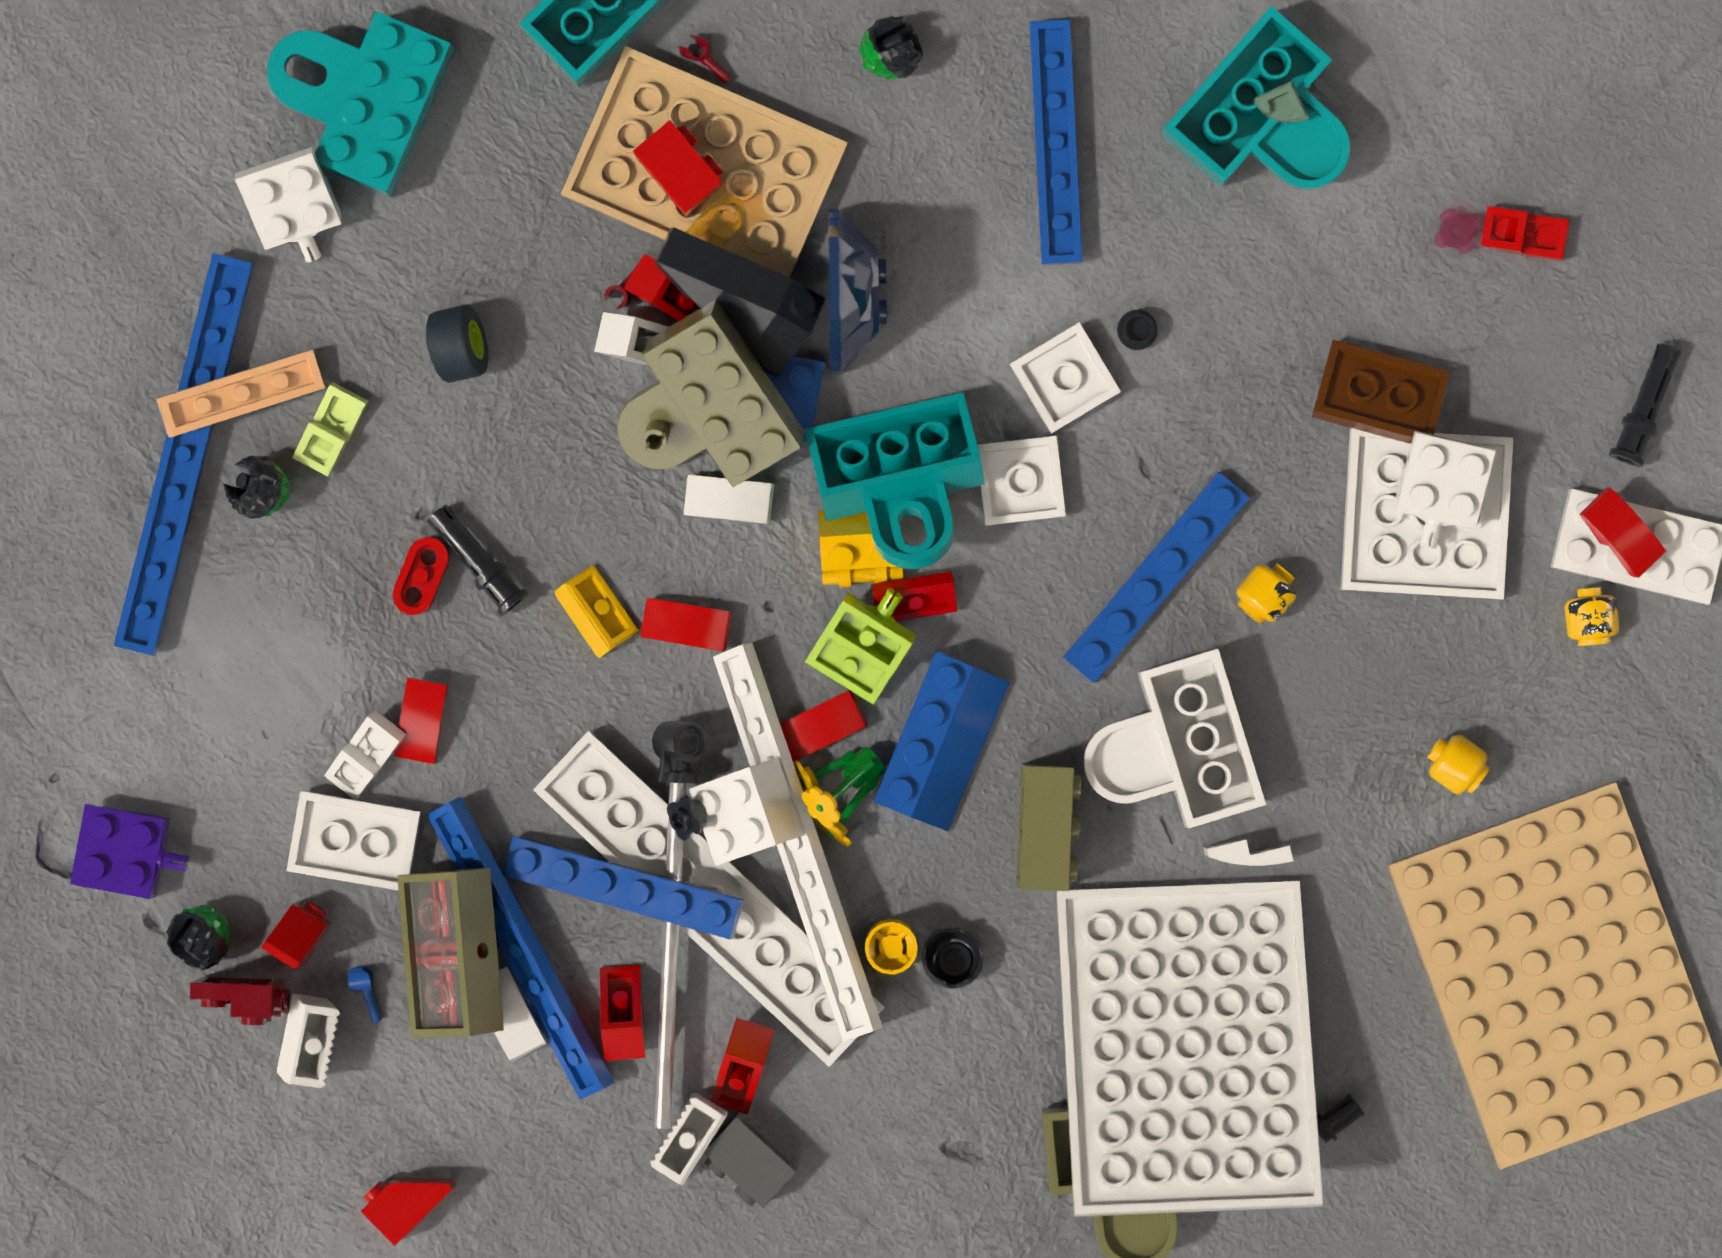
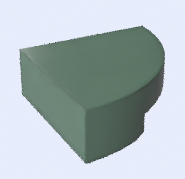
(1282, 105)

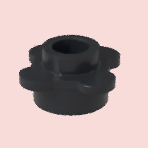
(686, 817)

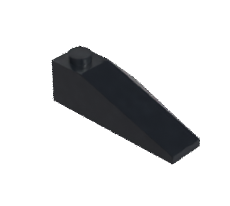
(763, 305)

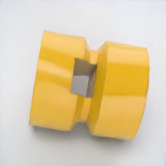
(890, 946)

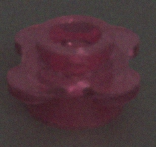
(1447, 238)

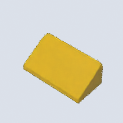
(596, 611)

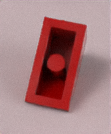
(658, 291)
(297, 934)
(622, 1013)
(742, 1066)
(403, 1204)

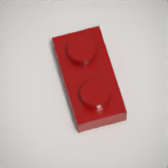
(921, 596)

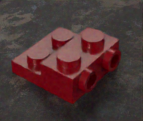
(249, 998)

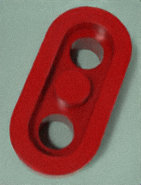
(417, 574)

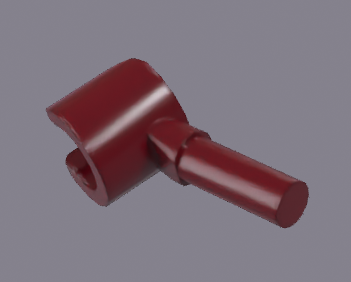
(702, 55)
(627, 296)

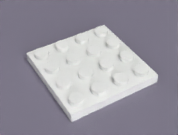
(1384, 544)

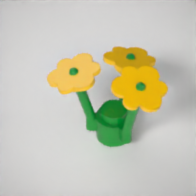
(859, 771)

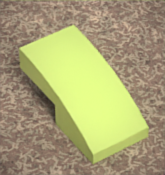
(330, 429)

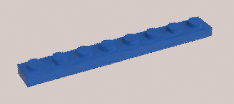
(524, 954)

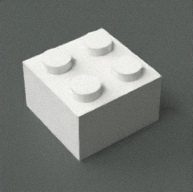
(747, 811)

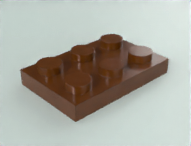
(1380, 393)

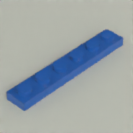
(1055, 142)
(1156, 577)
(623, 887)

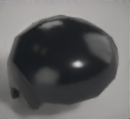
(952, 958)

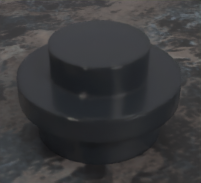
(1137, 330)

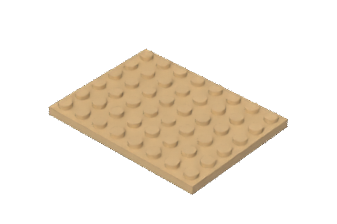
(1557, 975)

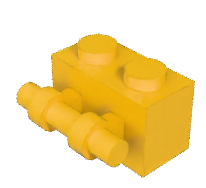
(850, 553)

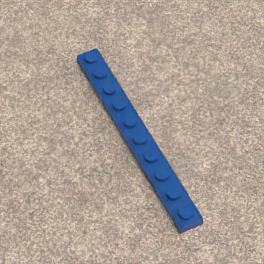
(182, 461)

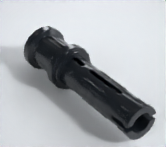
(1640, 422)
(489, 574)

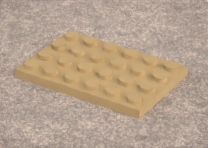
(766, 159)

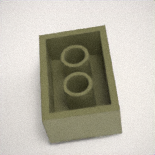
(1047, 827)

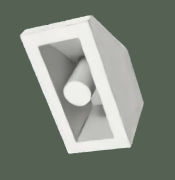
(625, 336)

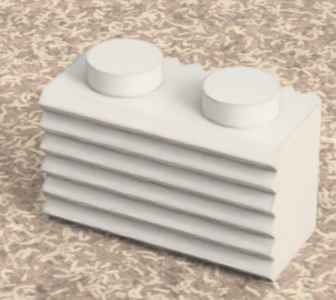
(307, 1041)
(688, 1138)

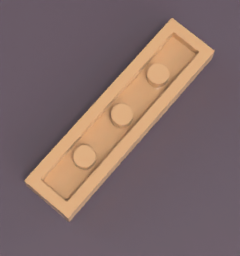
(240, 393)

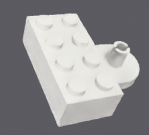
(1183, 744)

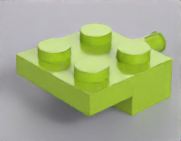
(862, 645)

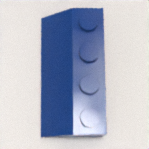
(941, 741)

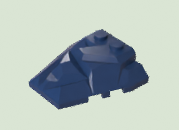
(852, 291)

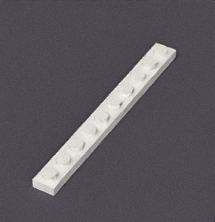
(804, 855)

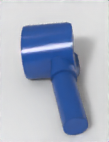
(362, 979)

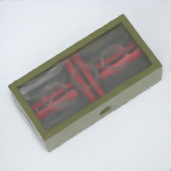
(450, 953)

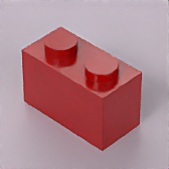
(679, 168)

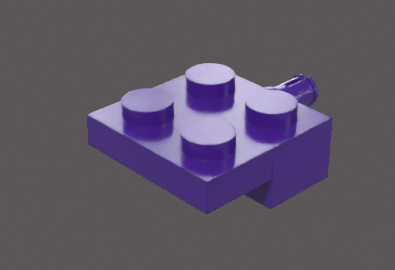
(122, 851)

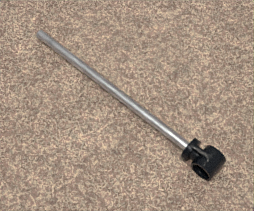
(678, 768)

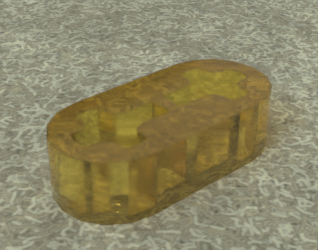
(711, 216)

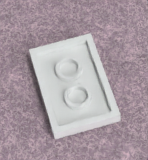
(353, 840)

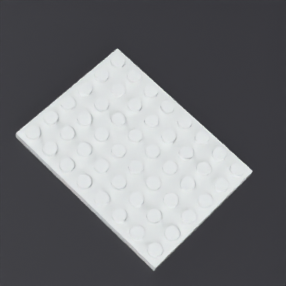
(1188, 1049)

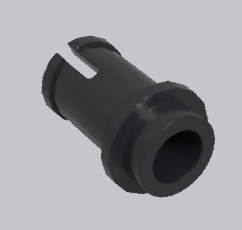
(1338, 1118)

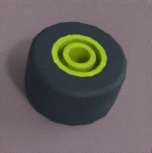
(457, 343)

